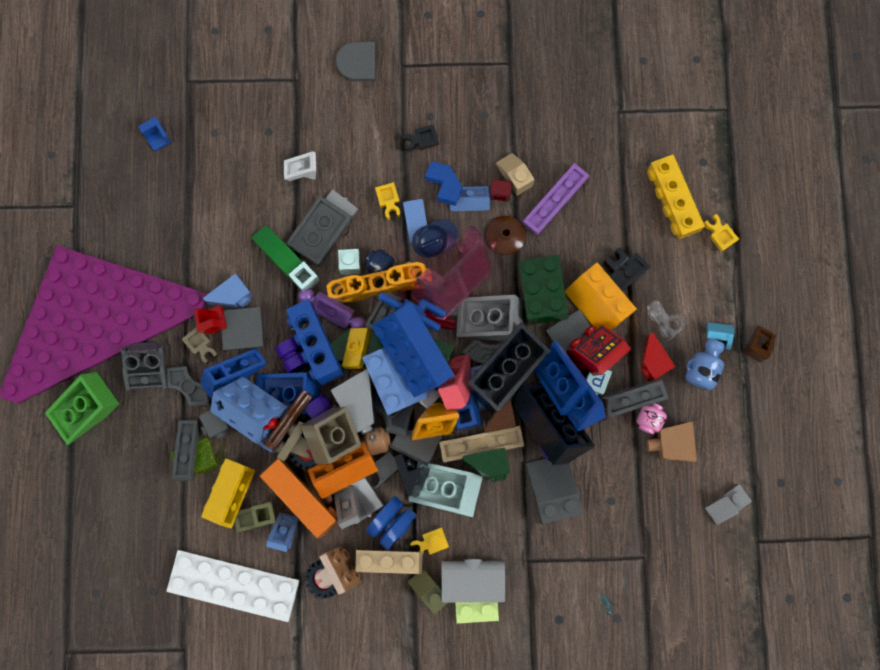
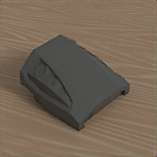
(144, 365)

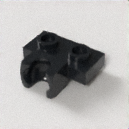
(626, 269)

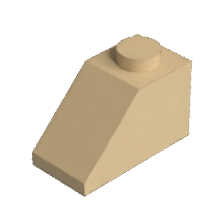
(516, 172)

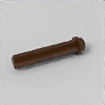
(287, 420)

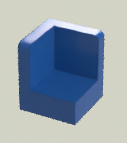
(155, 134)

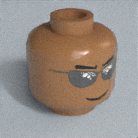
(377, 440)

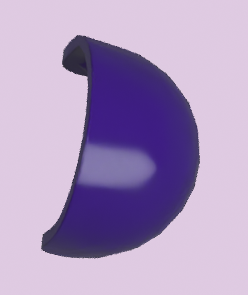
(318, 406)

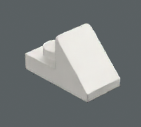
(300, 167)

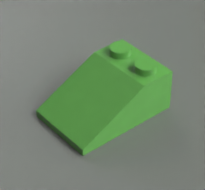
(81, 407)

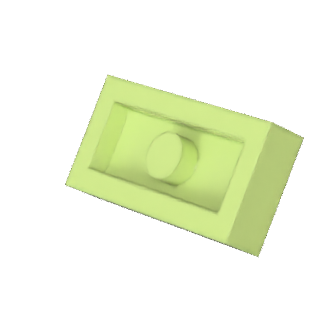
(476, 612)

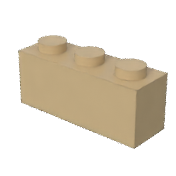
(389, 561)

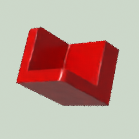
(210, 320)

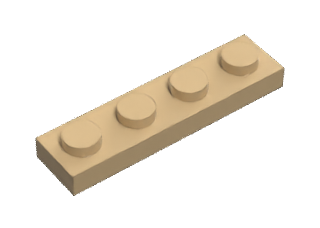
(457, 448)

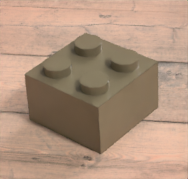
(330, 435)

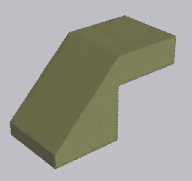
(255, 517)

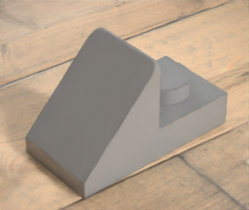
(728, 504)
(348, 507)

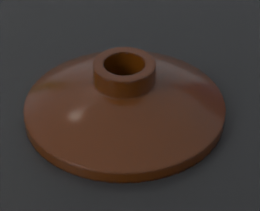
(502, 244)

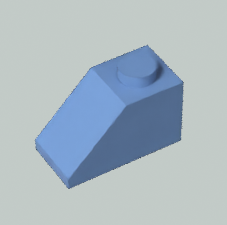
(229, 294)

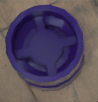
(291, 354)

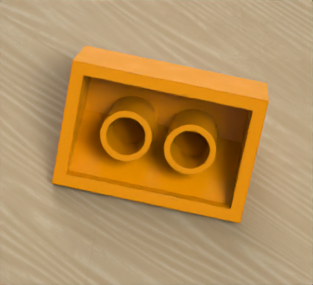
(600, 298)

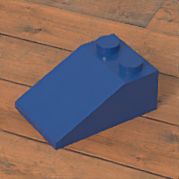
(287, 386)

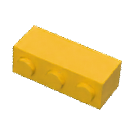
(228, 493)

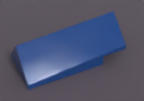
(569, 389)

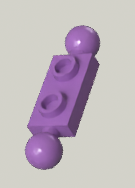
(332, 309)

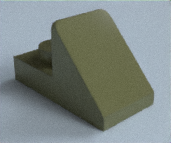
(427, 590)

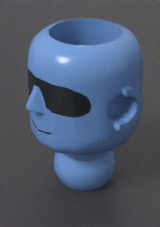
(705, 367)

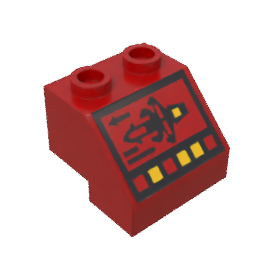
(597, 350)

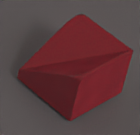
(500, 190)

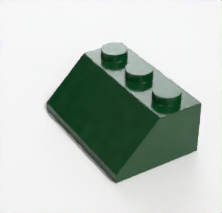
(489, 464)

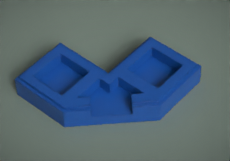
(444, 175)

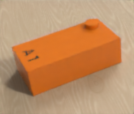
(300, 498)

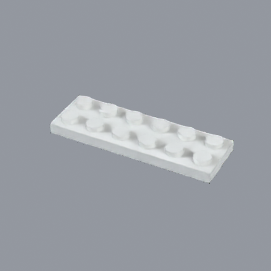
(233, 585)

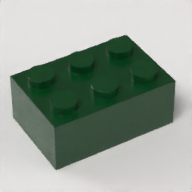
(543, 289)

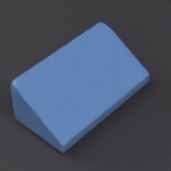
(473, 199)

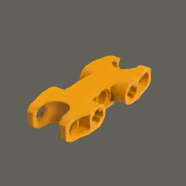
(363, 287)

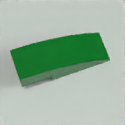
(276, 250)

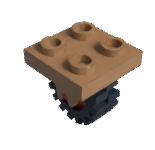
(332, 574)

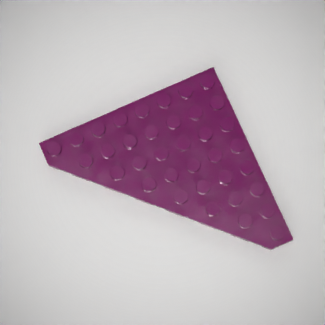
(87, 316)

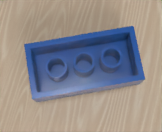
(412, 350)

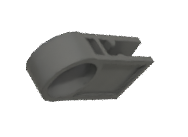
(386, 468)

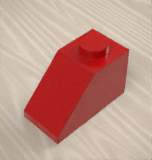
(654, 359)

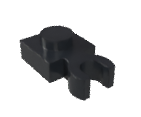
(424, 137)

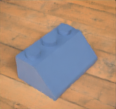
(389, 382)

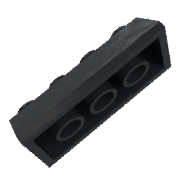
(507, 368)
(550, 428)

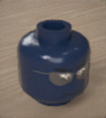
(378, 261)

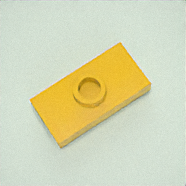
(356, 348)

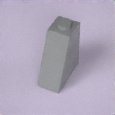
(357, 397)

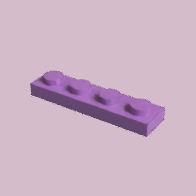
(555, 199)

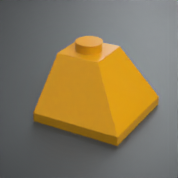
(435, 422)

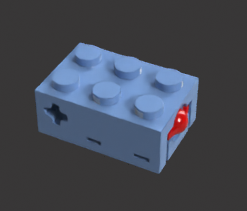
(247, 409)

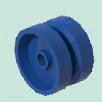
(393, 524)

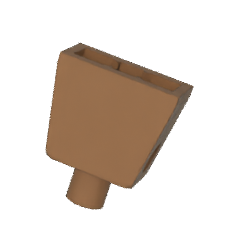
(675, 443)

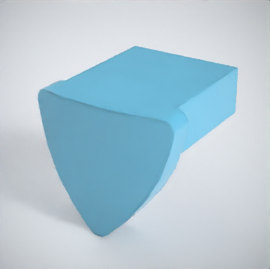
(721, 332)

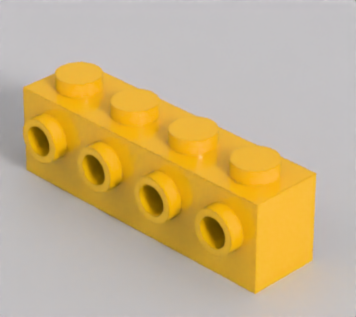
(675, 197)

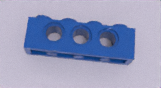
(305, 313)

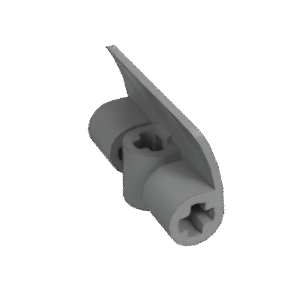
(473, 581)

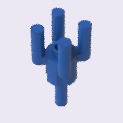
(422, 304)

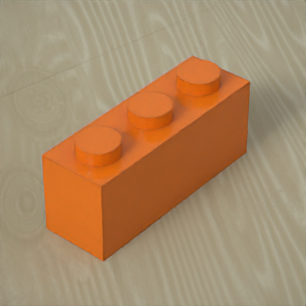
(343, 471)

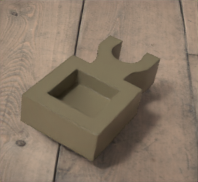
(199, 343)

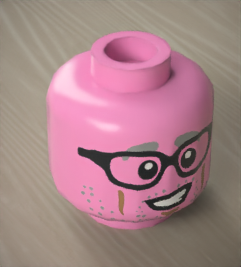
(651, 418)

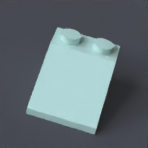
(449, 490)

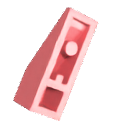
(455, 390)

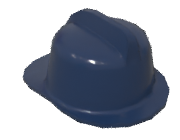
(435, 238)

